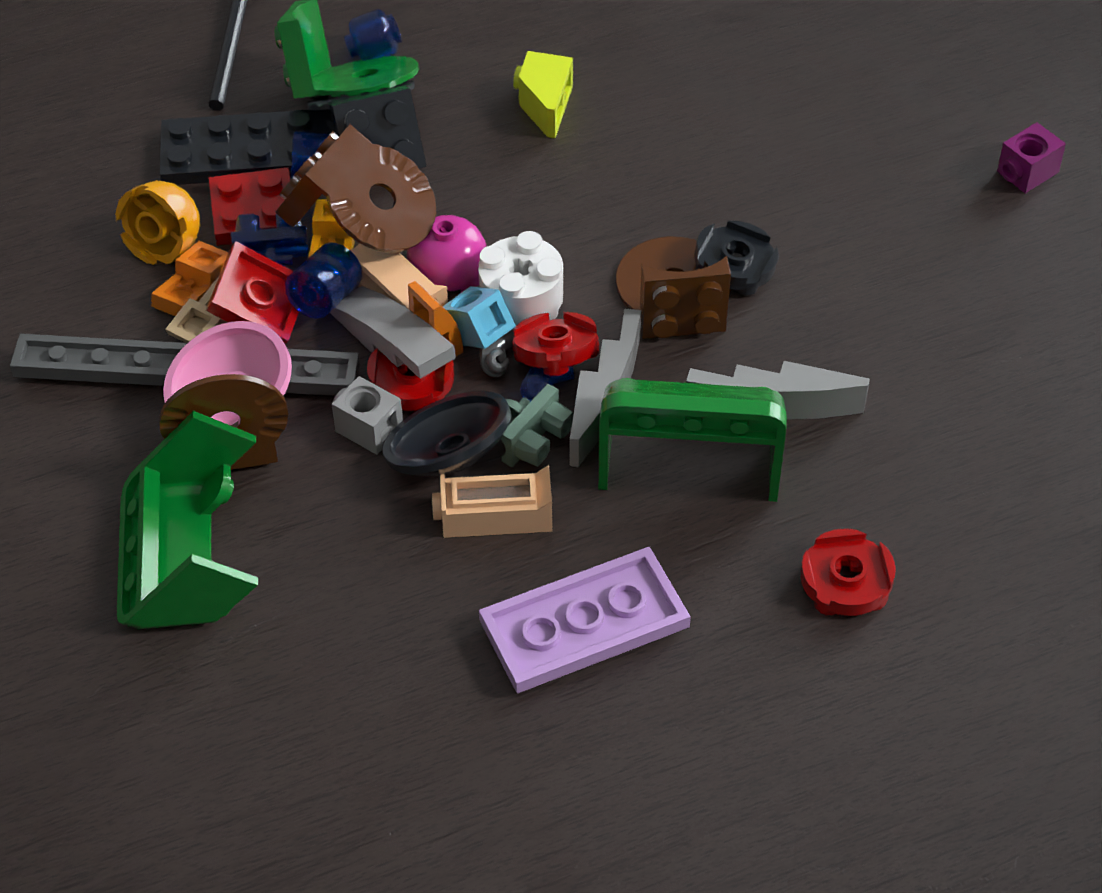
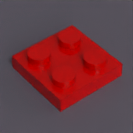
(246, 194)
(253, 291)

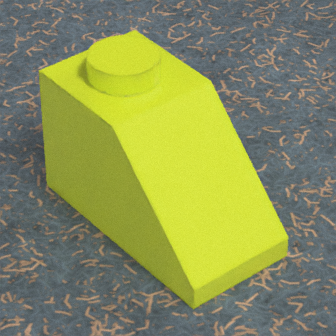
(544, 89)

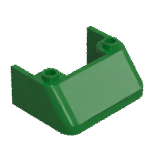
(693, 413)
(167, 529)

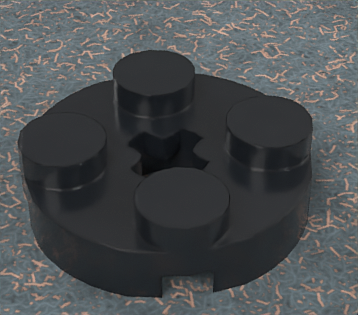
(757, 258)

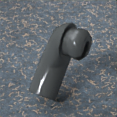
(493, 358)

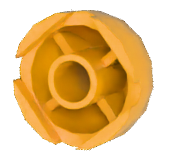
(158, 221)

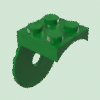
(309, 64)

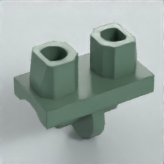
(530, 421)

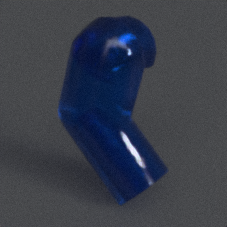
(537, 380)

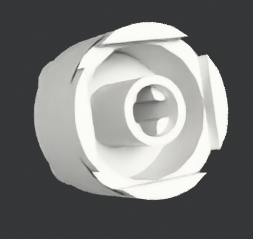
(525, 273)

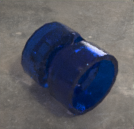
(323, 280)

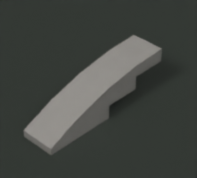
(394, 331)
(615, 363)
(805, 389)

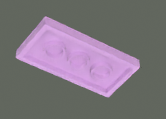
(583, 619)

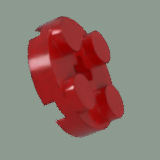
(555, 342)
(412, 390)
(844, 595)

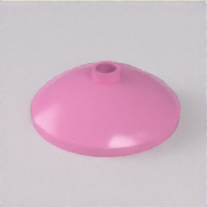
(231, 349)

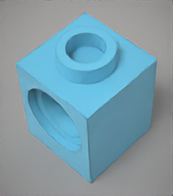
(480, 316)

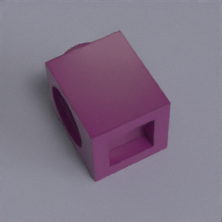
(1031, 157)

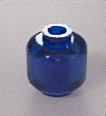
(373, 35)

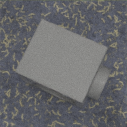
(366, 414)

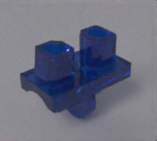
(276, 244)

